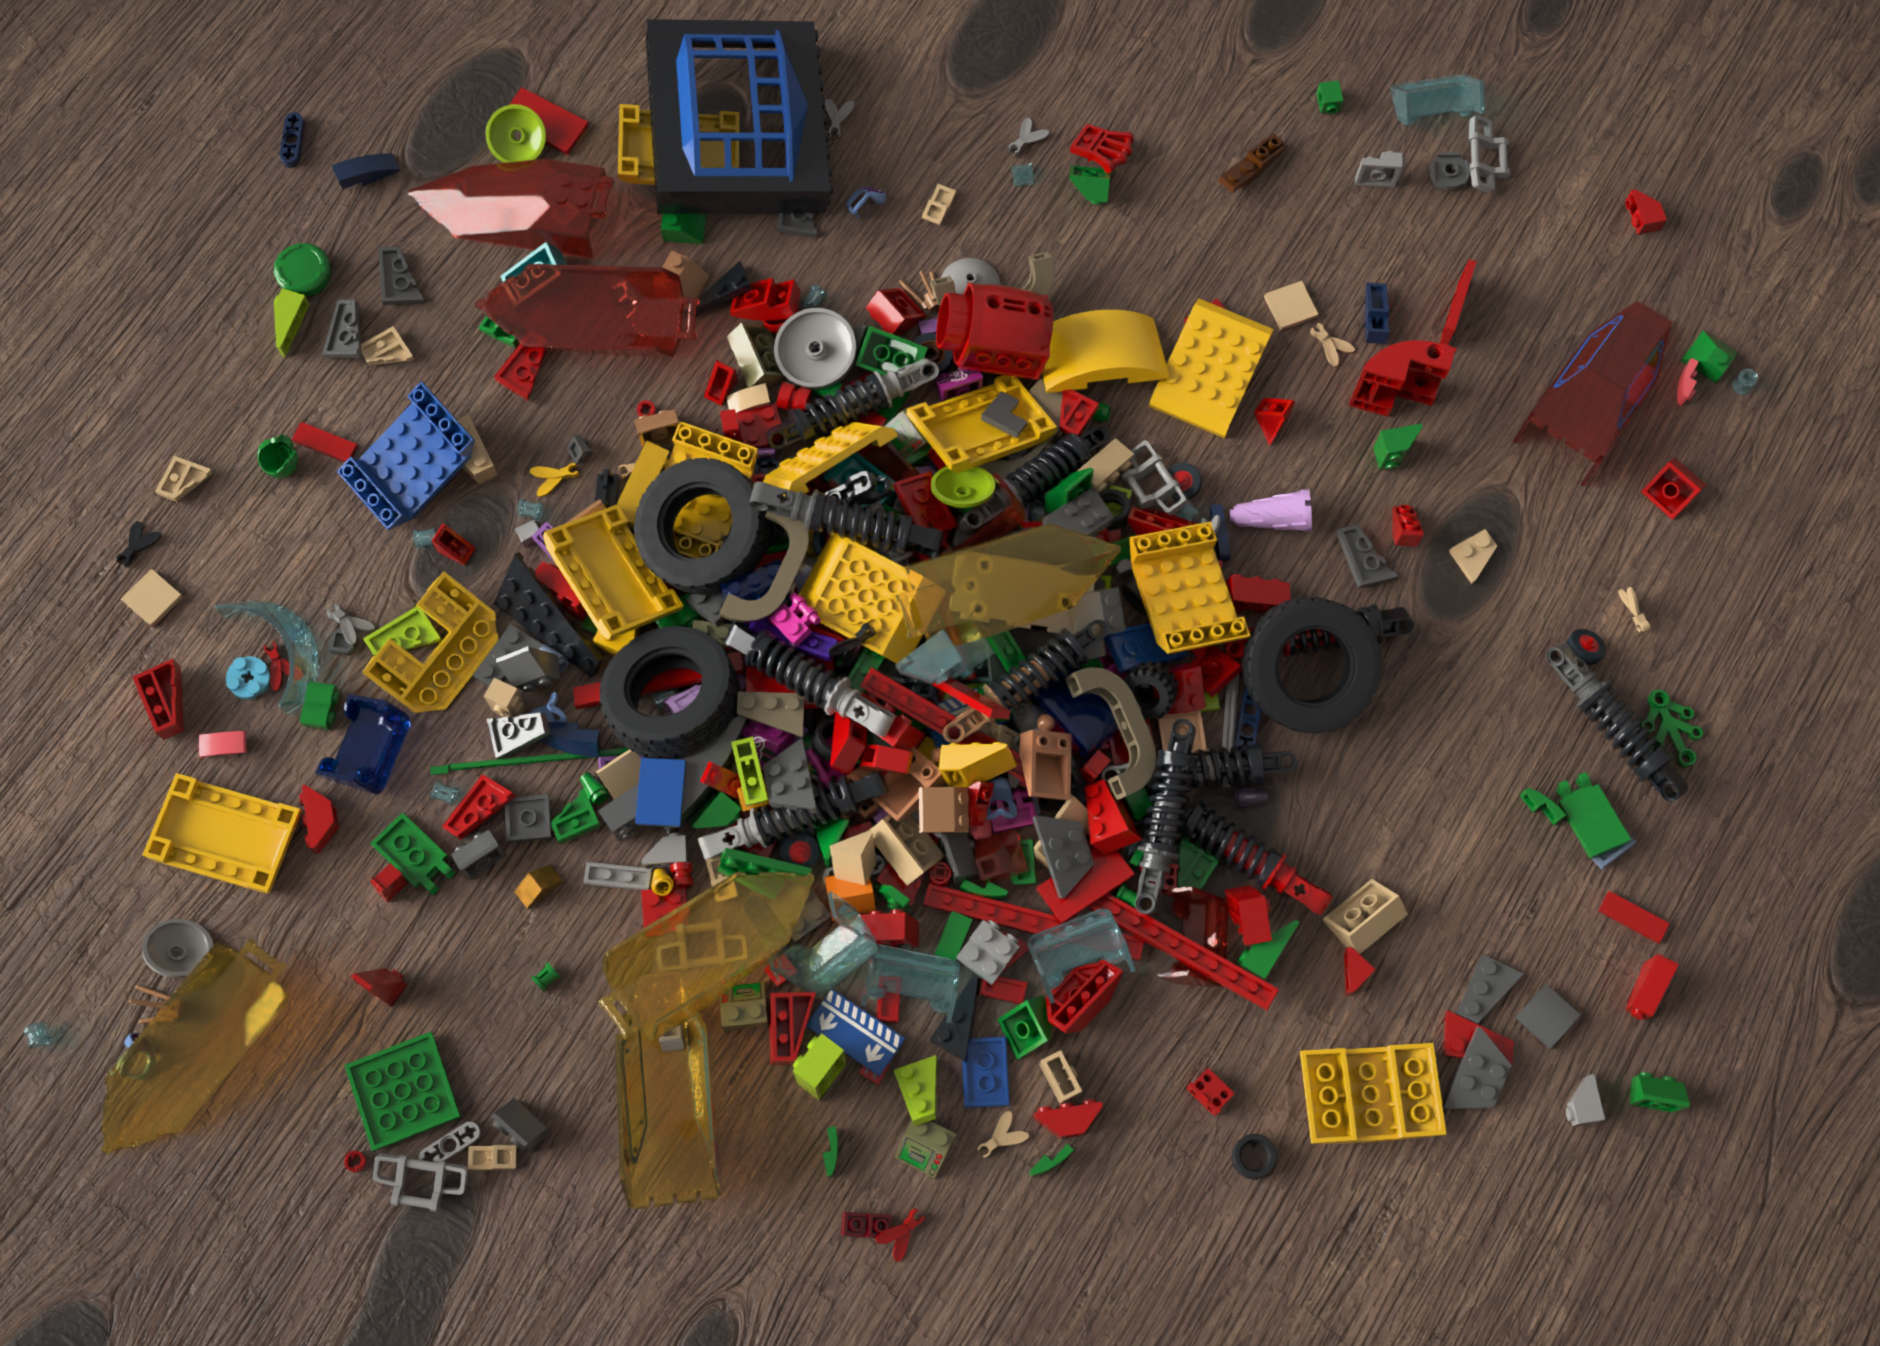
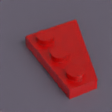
(521, 370)
(1459, 1033)

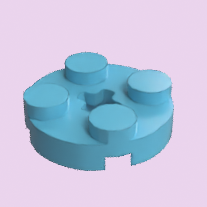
(243, 666)

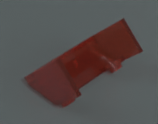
(1001, 526)
(1204, 923)

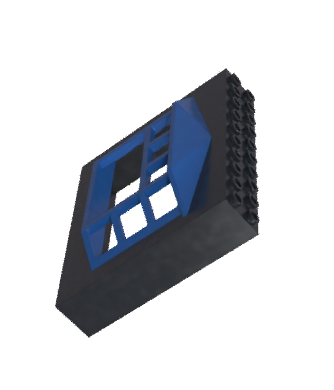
(676, 137)

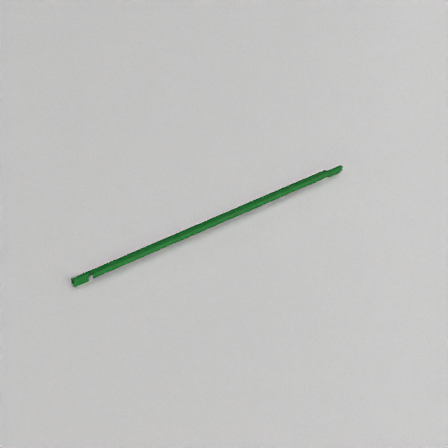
(521, 760)

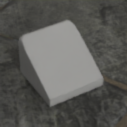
(525, 532)
(672, 1040)

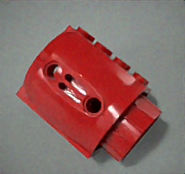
(997, 329)

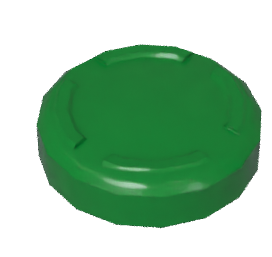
(303, 269)

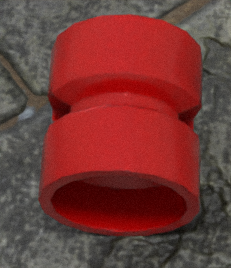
(793, 398)

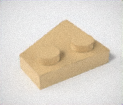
(386, 349)
(181, 478)
(1473, 554)

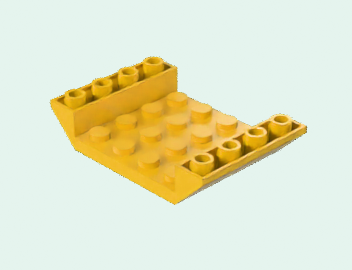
(707, 517)
(860, 587)
(1184, 589)

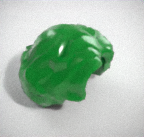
(278, 456)

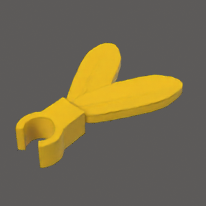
(553, 477)

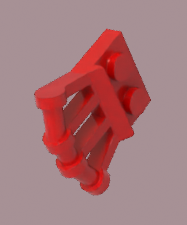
(1098, 142)

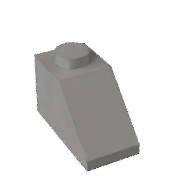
(667, 851)
(1585, 1103)

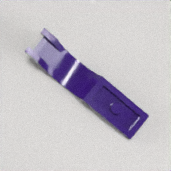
(814, 645)

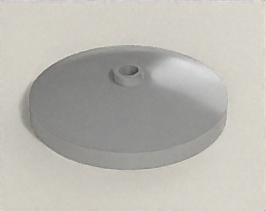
(813, 331)

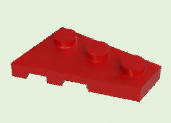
(477, 806)

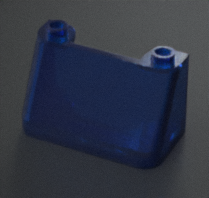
(1084, 716)
(368, 746)

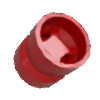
(681, 874)
(940, 878)

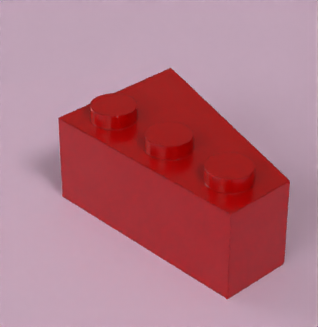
(556, 582)
(1256, 593)

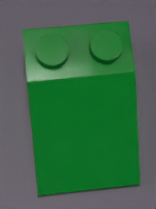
(886, 351)
(1263, 955)

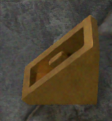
(538, 885)

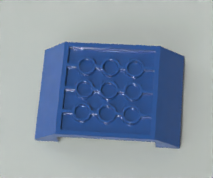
(410, 460)

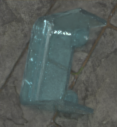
(1437, 96)
(941, 660)
(1077, 944)
(830, 958)
(914, 976)

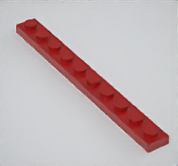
(926, 712)
(1003, 913)
(1188, 952)

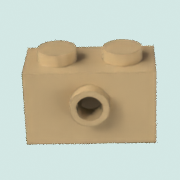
(504, 699)
(1061, 1077)

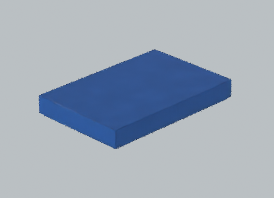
(660, 792)
(986, 1073)

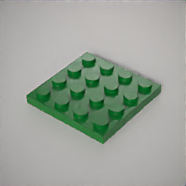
(402, 1091)

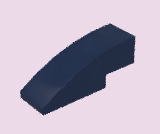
(365, 169)
(1376, 313)
(571, 739)

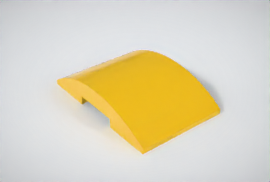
(1102, 348)
(1372, 1094)

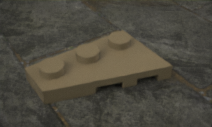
(776, 710)

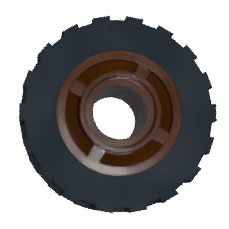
(942, 358)

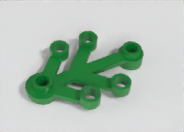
(1671, 724)

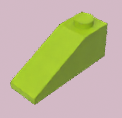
(288, 314)
(749, 771)

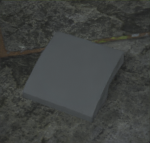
(1547, 1016)

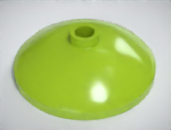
(502, 130)
(964, 488)

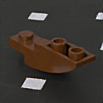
(1254, 164)

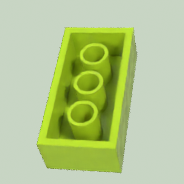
(819, 1066)

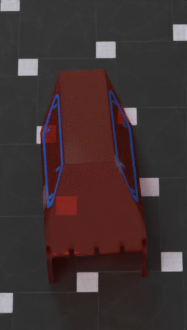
(1604, 383)

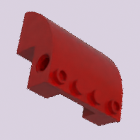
(1397, 370)

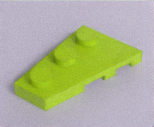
(918, 1088)

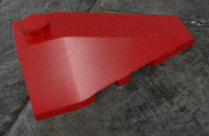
(381, 983)

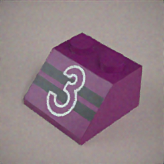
(957, 383)
(768, 740)

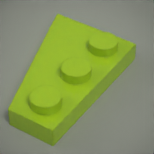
(408, 631)

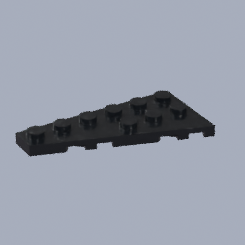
(544, 616)

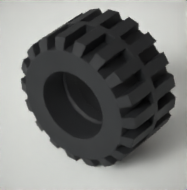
(1161, 680)

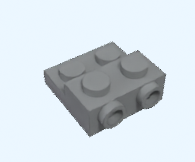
(1382, 171)
(988, 951)

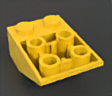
(975, 762)

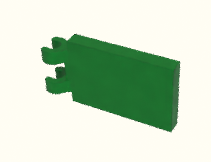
(1592, 817)
(412, 853)

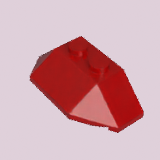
(1152, 520)
(1082, 995)

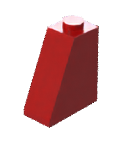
(1650, 986)

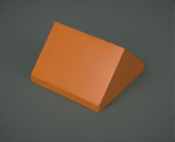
(855, 894)

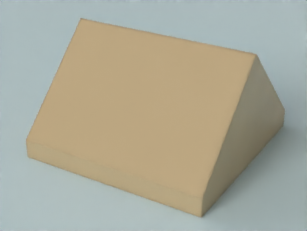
(854, 858)

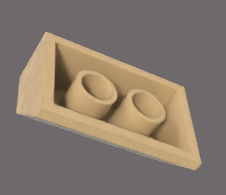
(1073, 811)
(905, 847)
(1366, 916)

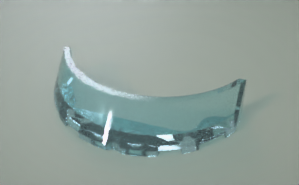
(298, 641)

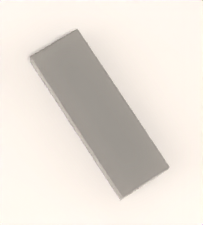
(618, 876)

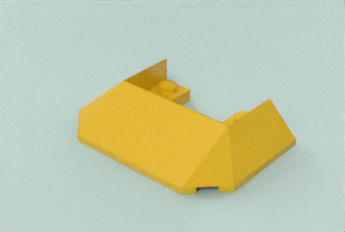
(451, 663)

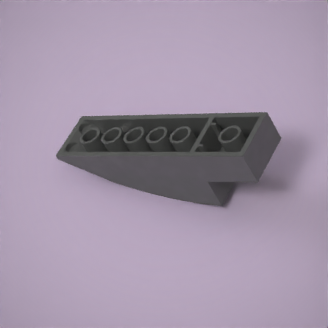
(621, 812)

